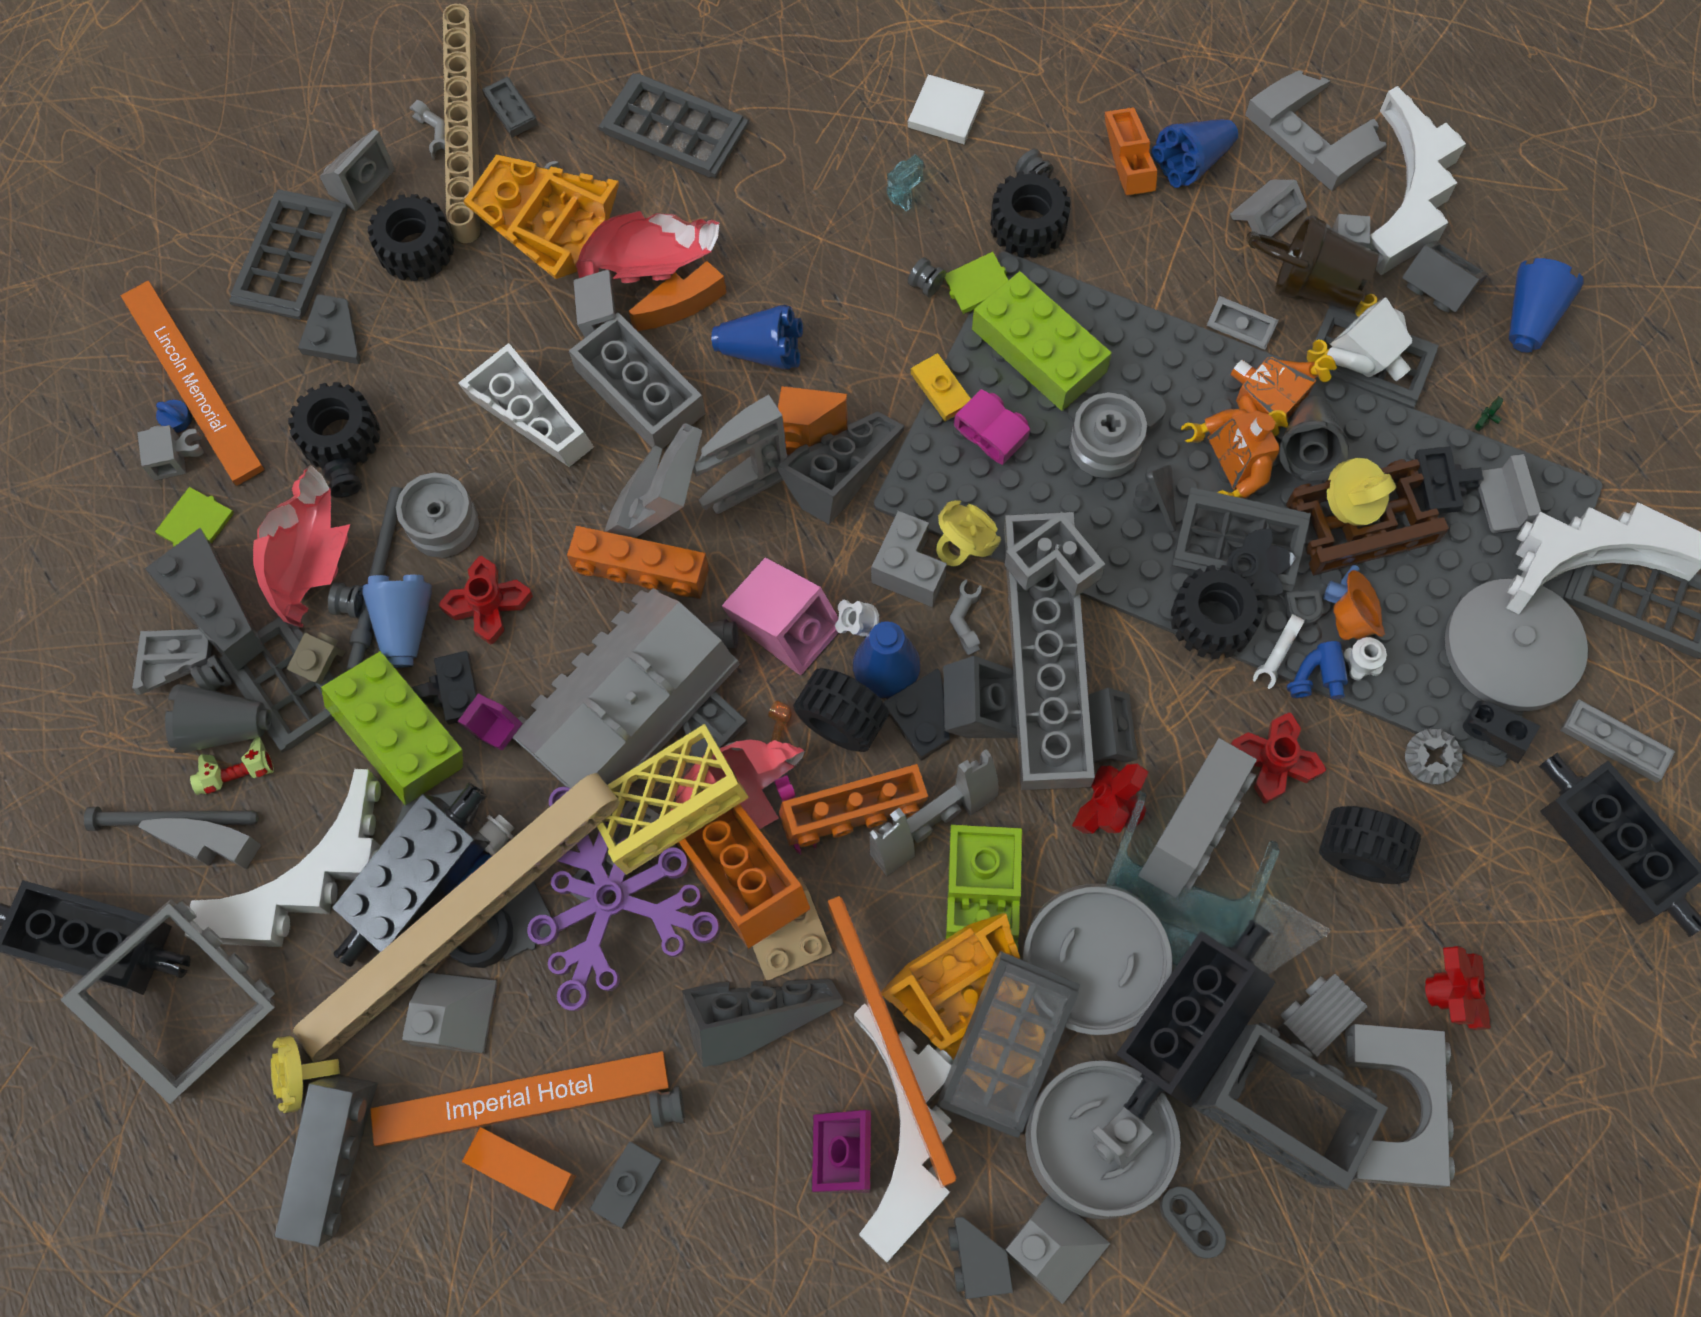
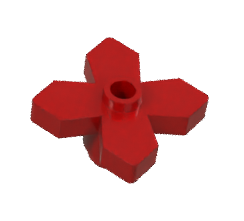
(485, 599)
(1279, 757)
(1111, 799)
(1460, 988)

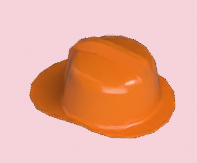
(1358, 609)

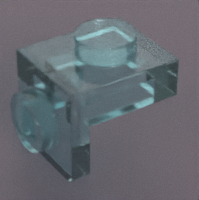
(903, 179)

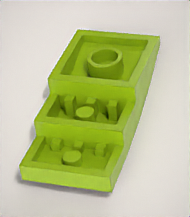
(983, 876)

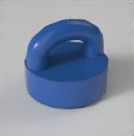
(174, 414)

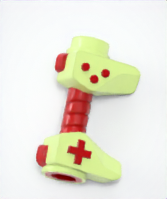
(211, 778)

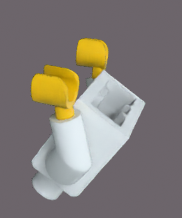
(1370, 341)

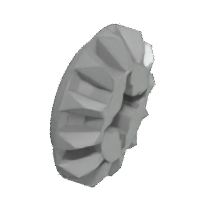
(1417, 756)

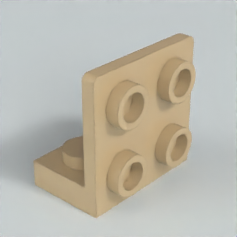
(793, 944)

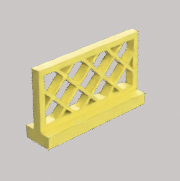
(684, 818)

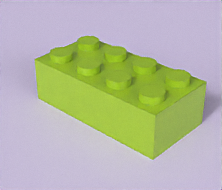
(1041, 340)
(392, 727)

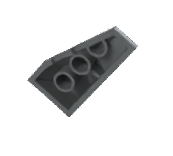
(835, 469)
(737, 1021)

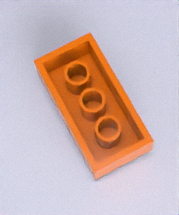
(744, 875)

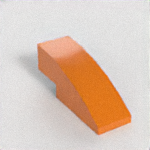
(1131, 151)
(678, 298)
(519, 1169)

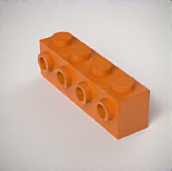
(638, 562)
(852, 805)

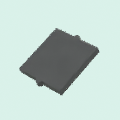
(521, 911)

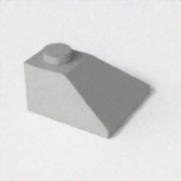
(358, 171)
(450, 1013)
(1056, 1248)

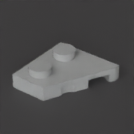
(168, 656)

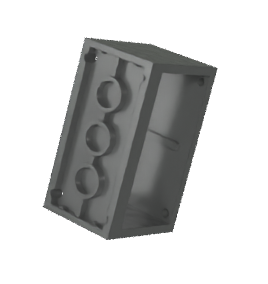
(1354, 1131)

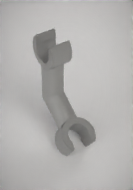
(423, 114)
(967, 637)

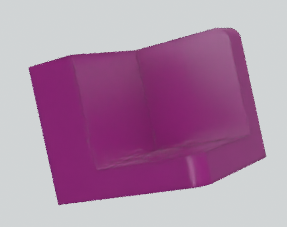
(490, 722)

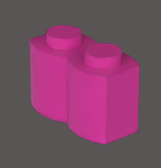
(992, 426)

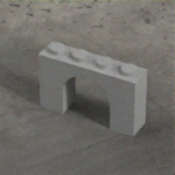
(1422, 1061)

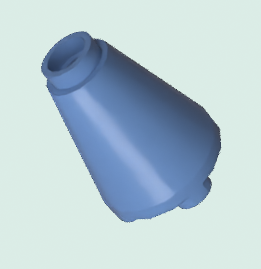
(397, 615)

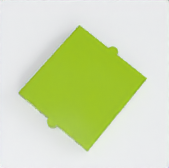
(975, 281)
(192, 513)

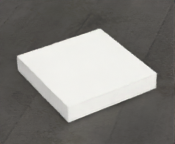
(946, 109)

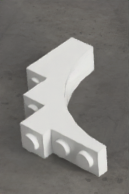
(1429, 185)
(1635, 538)
(310, 886)
(913, 1188)

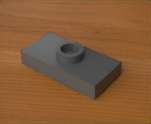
(510, 107)
(626, 1185)

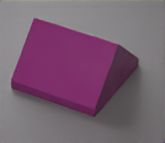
(842, 1152)

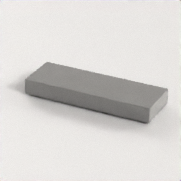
(1617, 741)

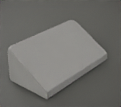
(1242, 322)

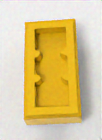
(940, 386)

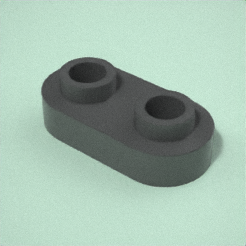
(1192, 1222)

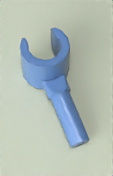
(1335, 590)

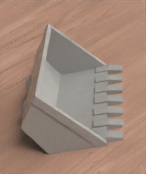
(627, 692)

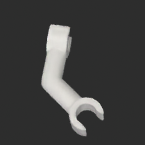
(1280, 649)

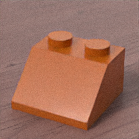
(811, 415)

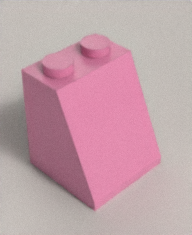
(783, 614)

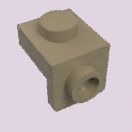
(314, 657)

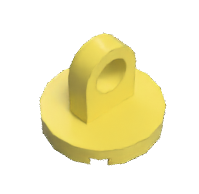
(1359, 491)
(968, 530)
(288, 1073)

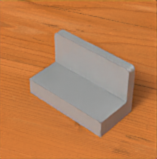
(1271, 206)
(594, 301)
(1509, 495)

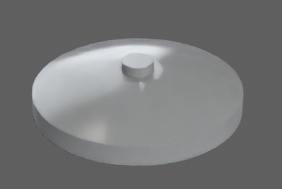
(1514, 657)

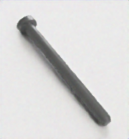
(95, 818)

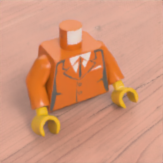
(1279, 386)
(1242, 446)

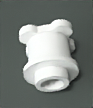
(856, 617)
(1360, 663)
(497, 832)

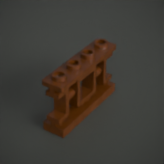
(1373, 540)

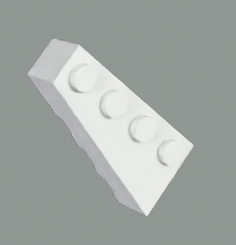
(523, 402)

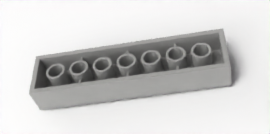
(1048, 675)

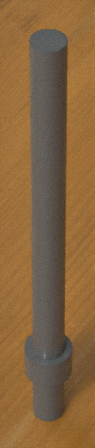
(361, 636)

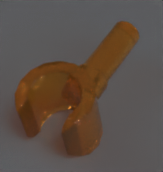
(781, 714)

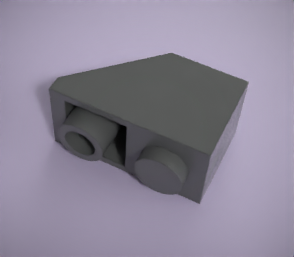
(982, 1262)

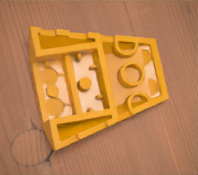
(542, 209)
(946, 982)

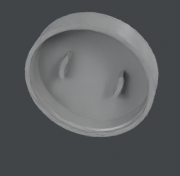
(1107, 946)
(1063, 1142)

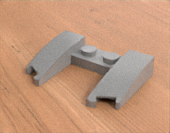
(1331, 164)
(753, 429)
(655, 492)
(973, 789)

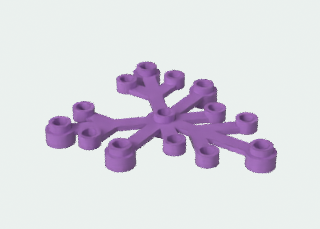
(589, 953)

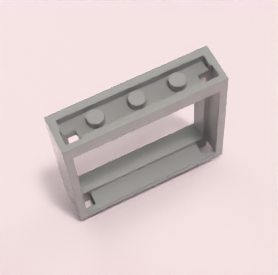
(127, 1046)

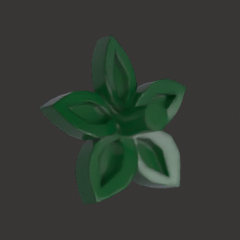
(1489, 413)

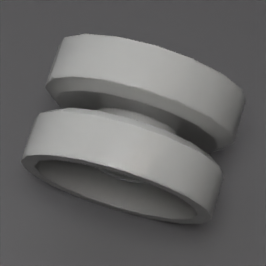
(1107, 435)
(437, 515)

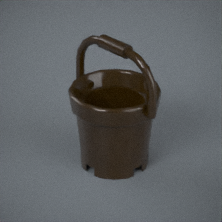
(1320, 264)

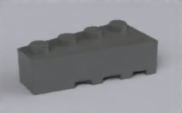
(202, 591)
(324, 1158)

